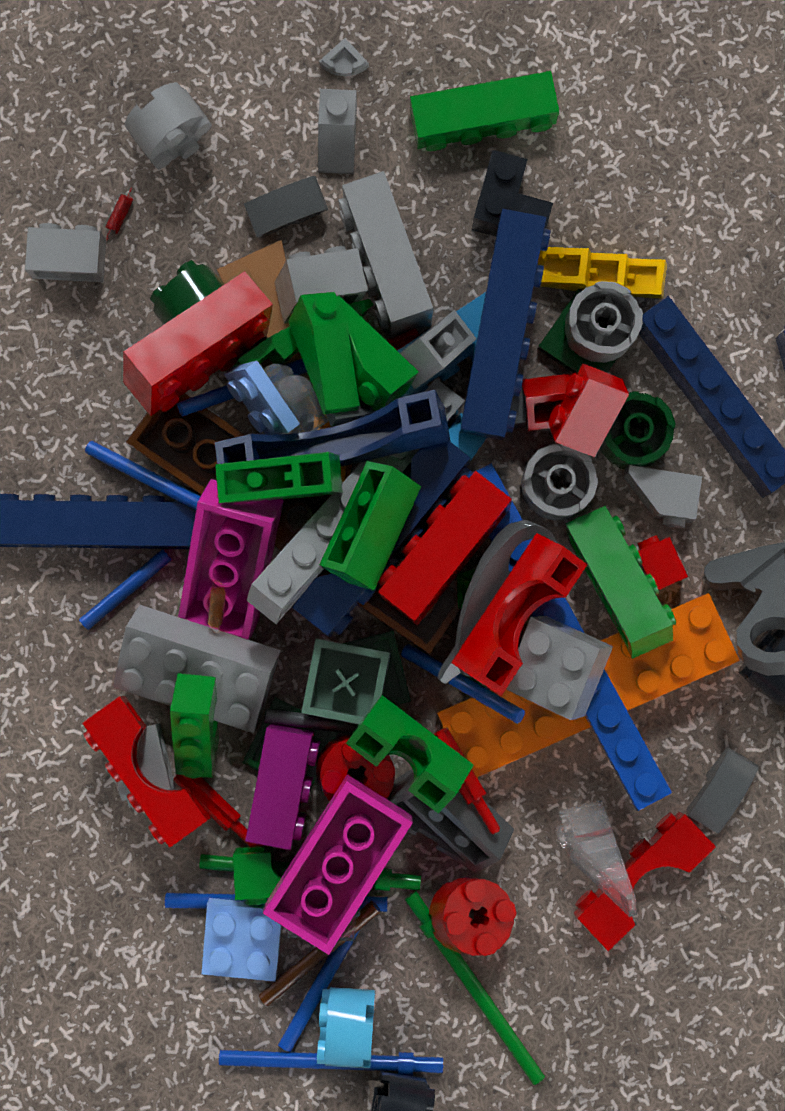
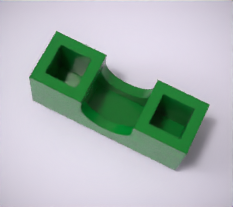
(193, 725)
(435, 765)
(255, 874)

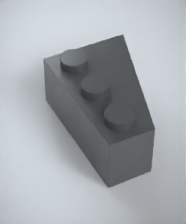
(456, 828)

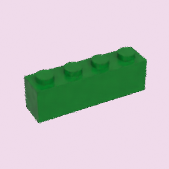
(484, 111)
(621, 582)

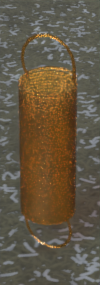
(216, 607)

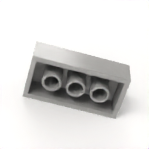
(387, 255)
(163, 645)

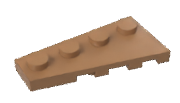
(263, 269)

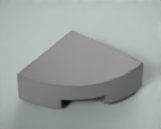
(344, 60)

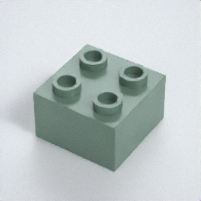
(344, 681)

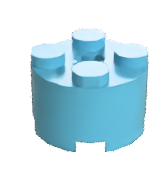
(346, 1027)

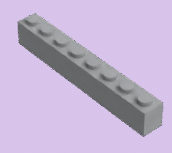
(299, 561)

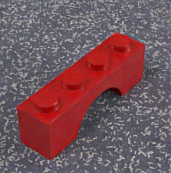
(540, 575)
(117, 733)
(675, 845)

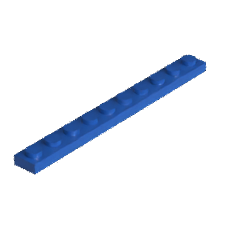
(606, 710)

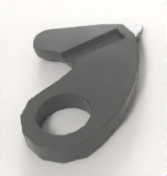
(761, 574)
(486, 582)

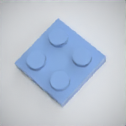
(266, 406)
(240, 941)

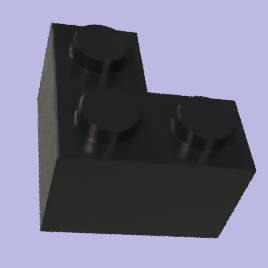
(501, 192)

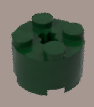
(184, 290)
(657, 432)

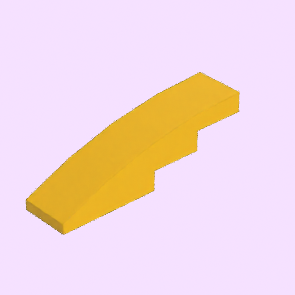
(580, 269)

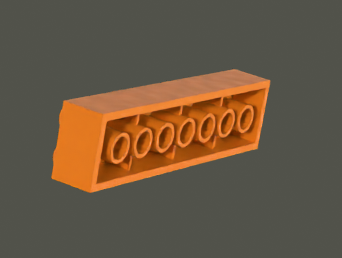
(697, 650)

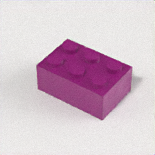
(282, 786)

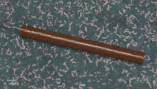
(312, 959)

